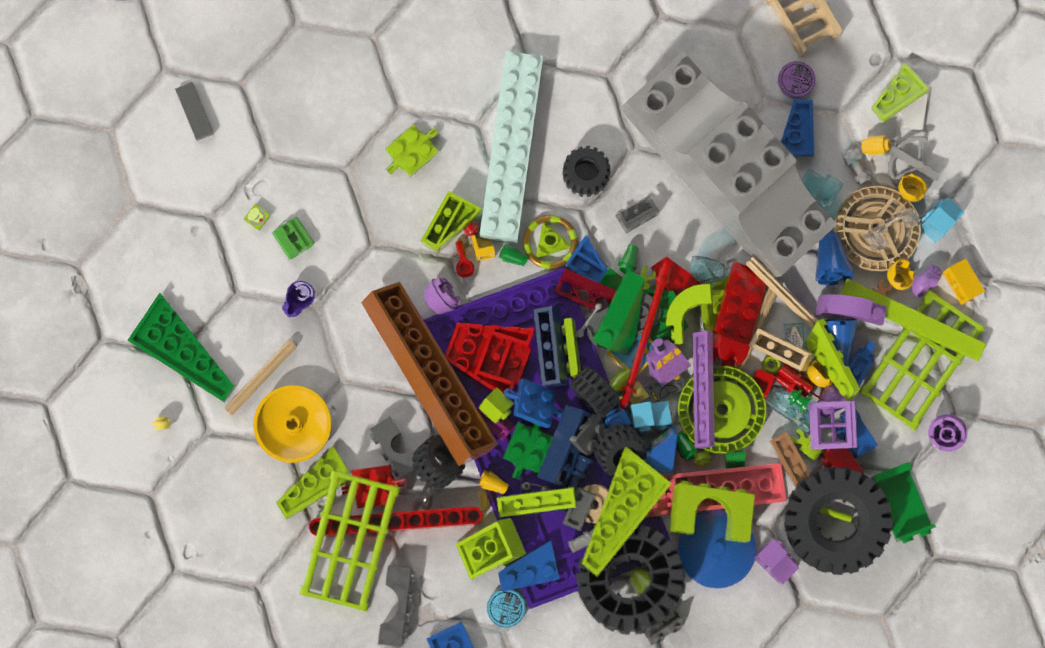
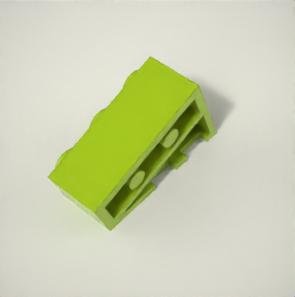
(449, 222)

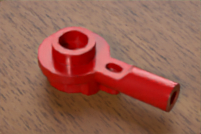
(464, 267)

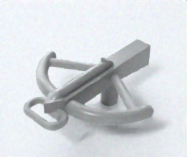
(916, 164)

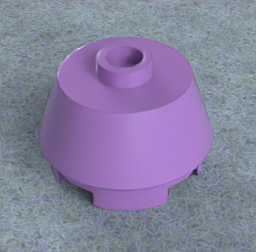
(440, 296)
(947, 432)

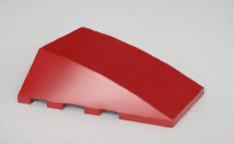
(491, 353)

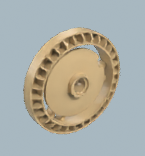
(873, 214)

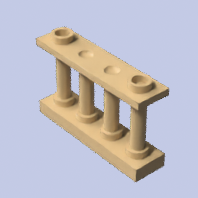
(822, 13)

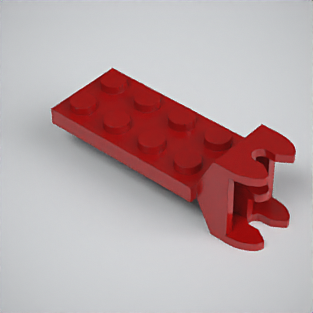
(737, 315)

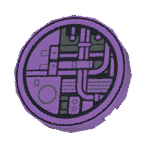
(796, 79)

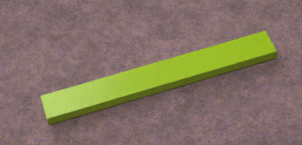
(919, 322)

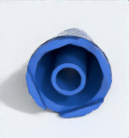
(832, 261)
(844, 335)

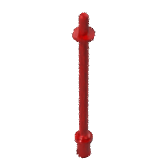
(661, 281)

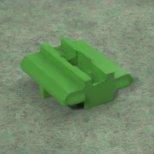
(299, 230)

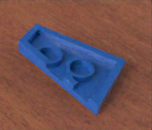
(799, 129)
(530, 570)

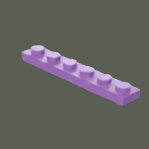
(703, 389)

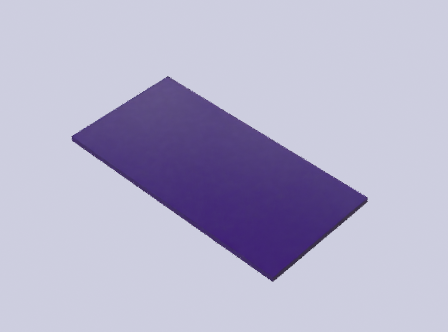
(516, 309)

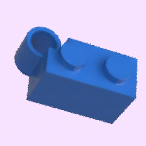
(864, 438)

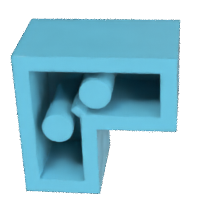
(938, 222)
(650, 416)

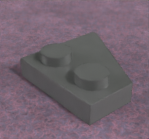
(589, 430)

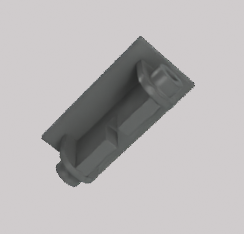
(672, 626)

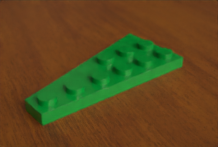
(172, 343)

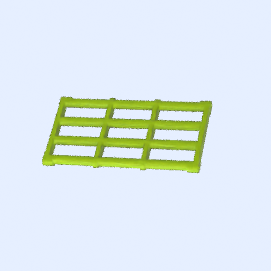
(903, 370)
(354, 560)

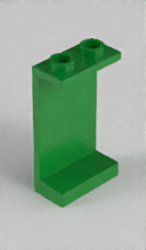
(905, 502)

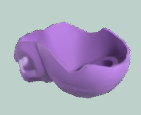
(926, 280)
(830, 394)

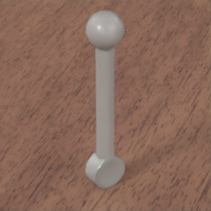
(580, 333)

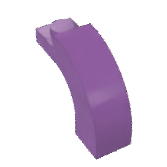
(852, 307)

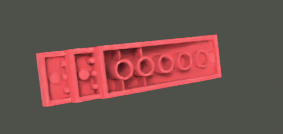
(762, 480)

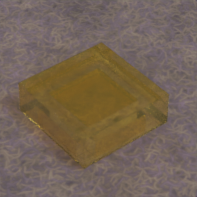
(482, 500)

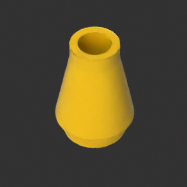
(492, 482)

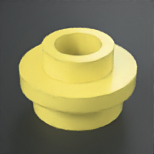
(161, 423)

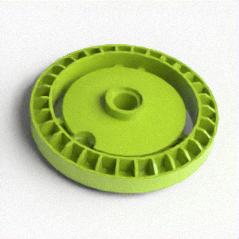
(737, 408)

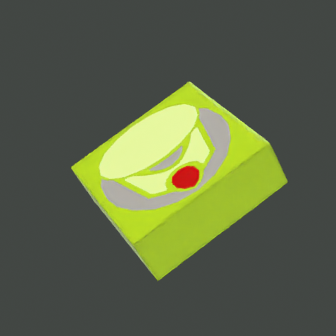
(257, 217)

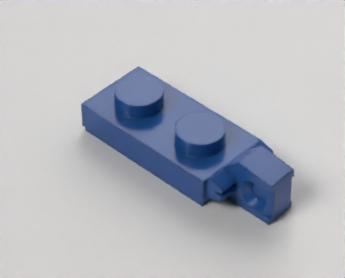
(862, 362)

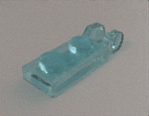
(780, 403)

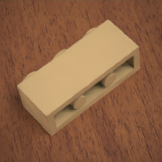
(781, 349)

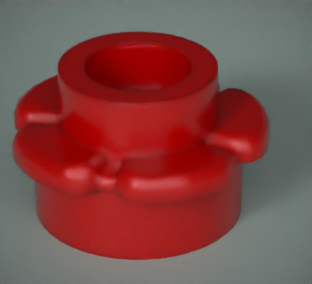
(472, 229)

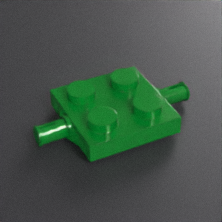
(527, 448)

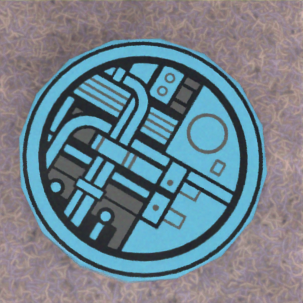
(506, 608)

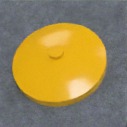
(292, 424)

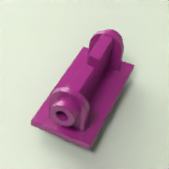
(500, 429)

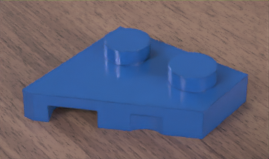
(586, 261)

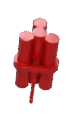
(795, 380)

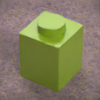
(496, 406)

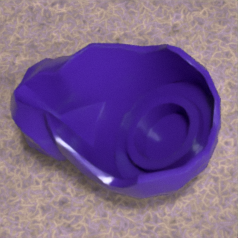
(298, 297)

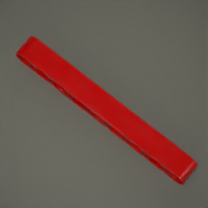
(405, 520)

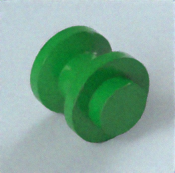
(797, 398)

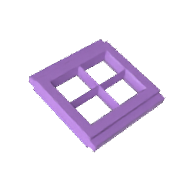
(815, 425)

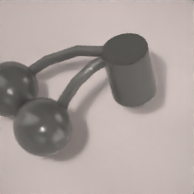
(525, 486)

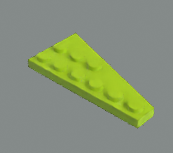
(629, 499)

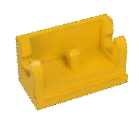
(963, 281)

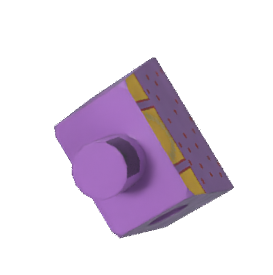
(665, 362)

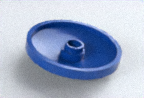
(710, 557)

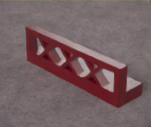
(585, 284)

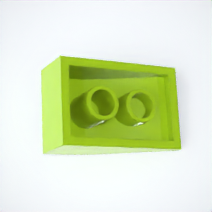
(490, 548)

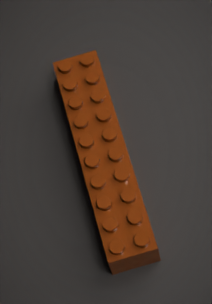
(429, 373)

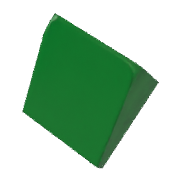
(611, 279)
(735, 459)

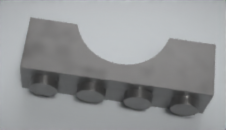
(399, 580)

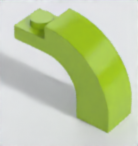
(684, 302)

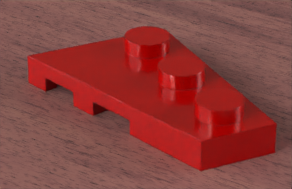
(679, 277)

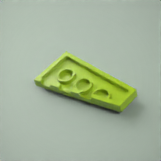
(831, 360)
(312, 485)

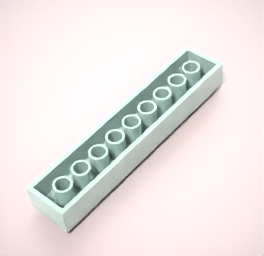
(511, 147)

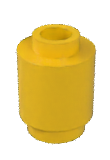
(876, 145)

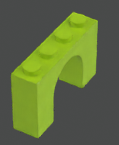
(737, 506)

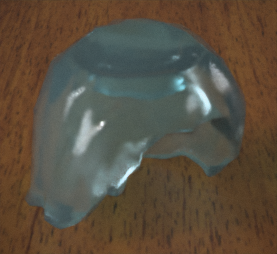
(706, 270)

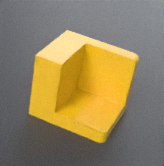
(482, 248)

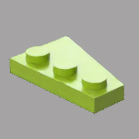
(902, 92)

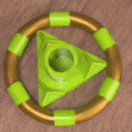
(549, 241)

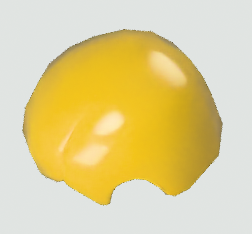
(912, 188)
(902, 276)
(818, 375)

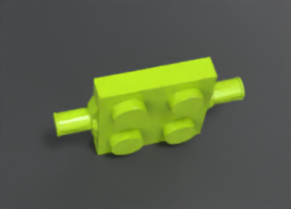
(412, 151)

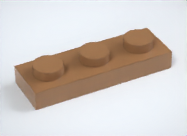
(790, 458)

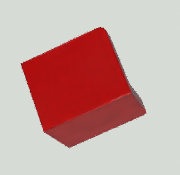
(764, 381)

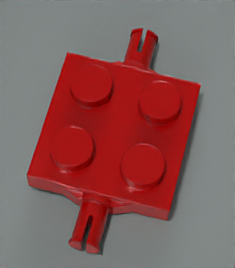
(379, 474)

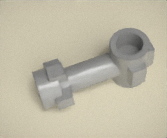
(852, 157)

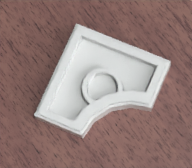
(914, 114)

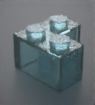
(822, 189)

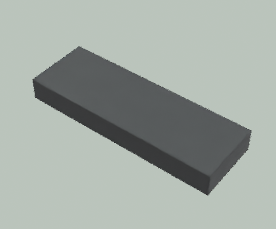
(194, 111)

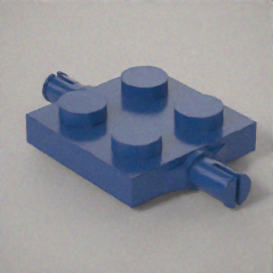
(534, 403)

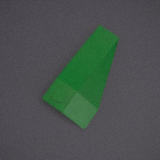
(621, 318)

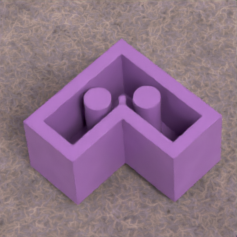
(775, 562)

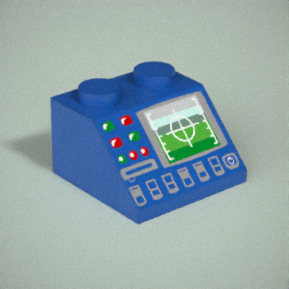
(662, 451)

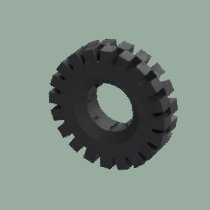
(845, 554)
(650, 606)

